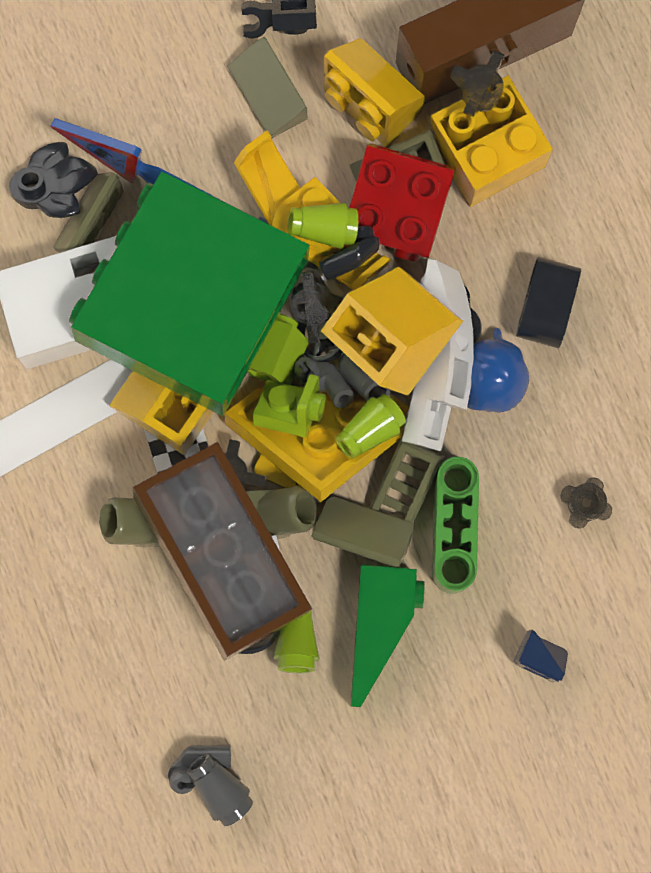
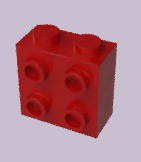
(402, 199)

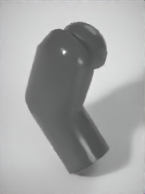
(330, 380)
(179, 779)

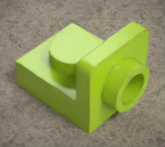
(290, 407)

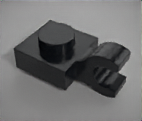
(289, 16)

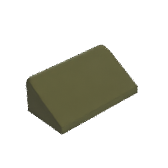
(268, 88)
(95, 210)
(363, 531)

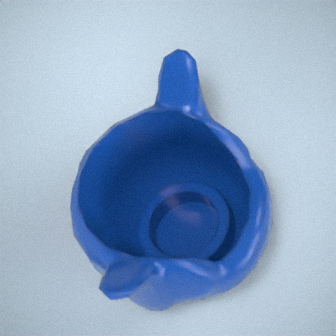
(497, 375)

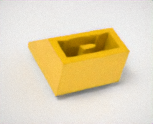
(370, 91)
(493, 146)
(392, 329)
(161, 411)

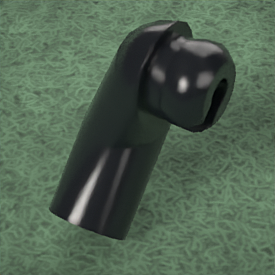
(351, 256)

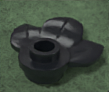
(56, 181)

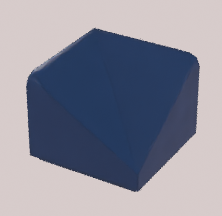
(541, 657)

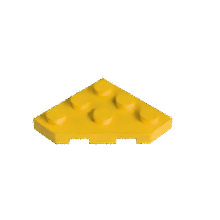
(311, 460)

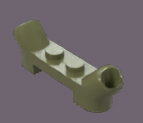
(282, 511)

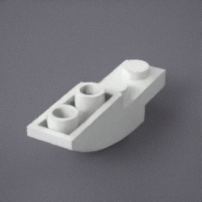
(449, 376)

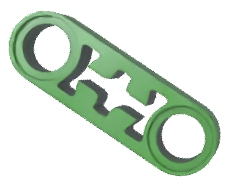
(466, 515)

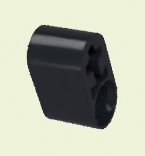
(548, 302)

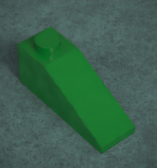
(383, 614)

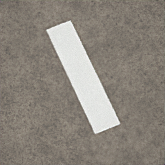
(59, 415)

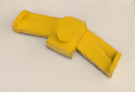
(278, 191)

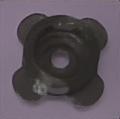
(590, 490)

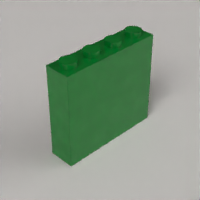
(189, 292)

